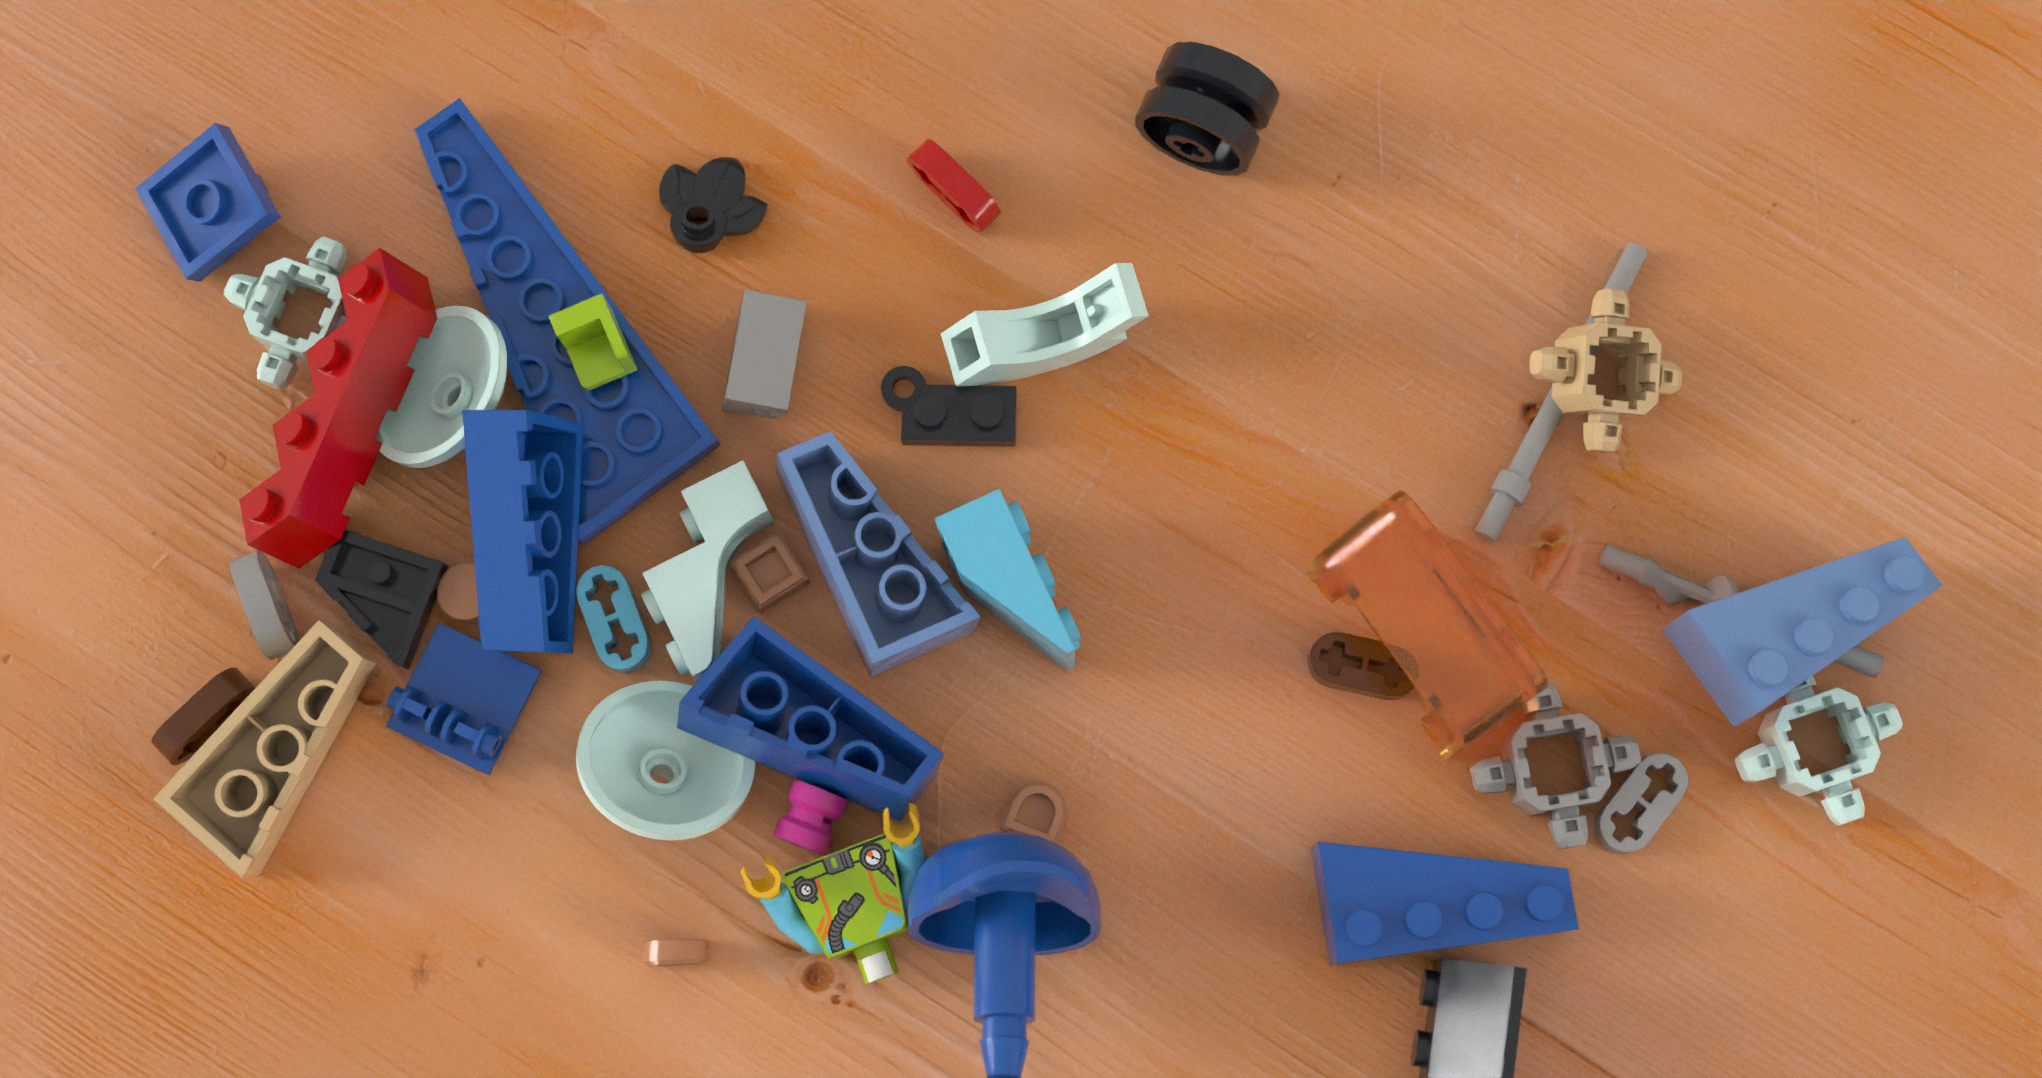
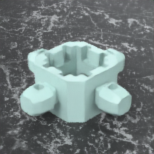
(264, 301)
(1857, 728)

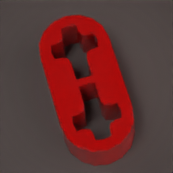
(953, 186)

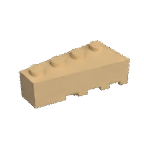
(266, 753)

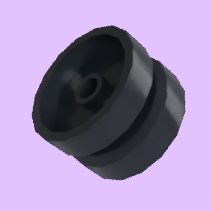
(1207, 108)

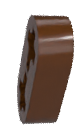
(1353, 679)
(201, 716)

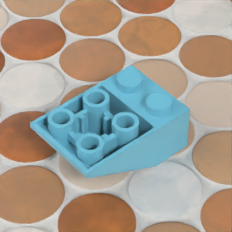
(995, 569)

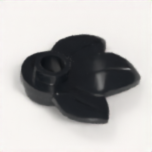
(712, 197)

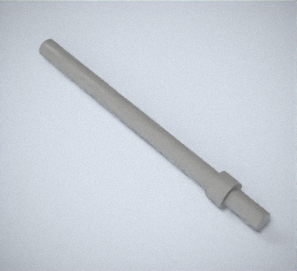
(1512, 484)

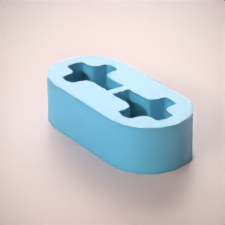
(601, 624)

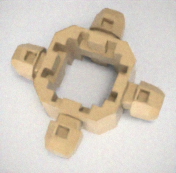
(1642, 376)

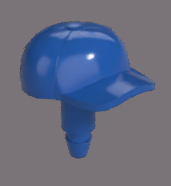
(1004, 904)

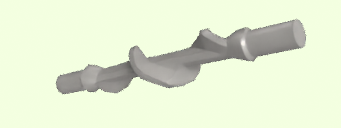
(1677, 589)

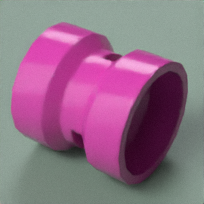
(810, 818)

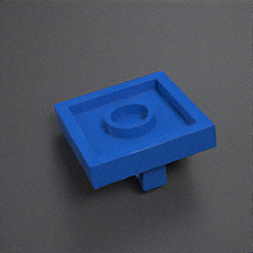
(207, 202)

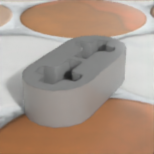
(264, 604)
(1651, 813)

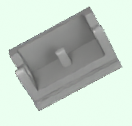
(764, 355)

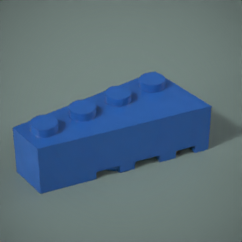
(524, 526)
(808, 723)
(1418, 902)

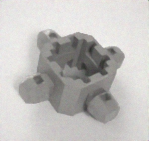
(1596, 758)

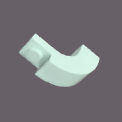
(1047, 335)

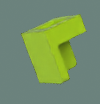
(593, 342)

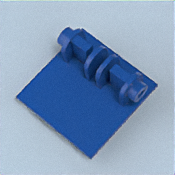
(462, 699)

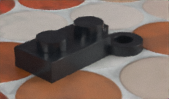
(952, 413)

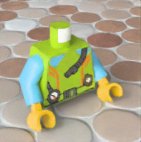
(848, 897)

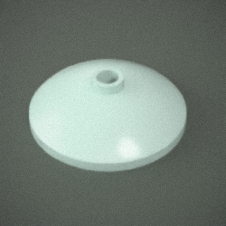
(454, 371)
(637, 738)

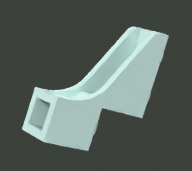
(691, 586)

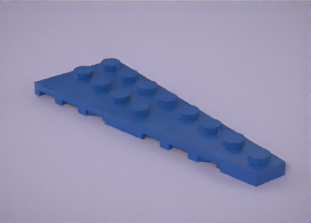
(635, 427)

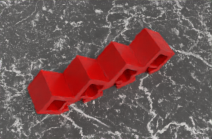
(332, 435)

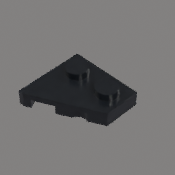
(383, 591)

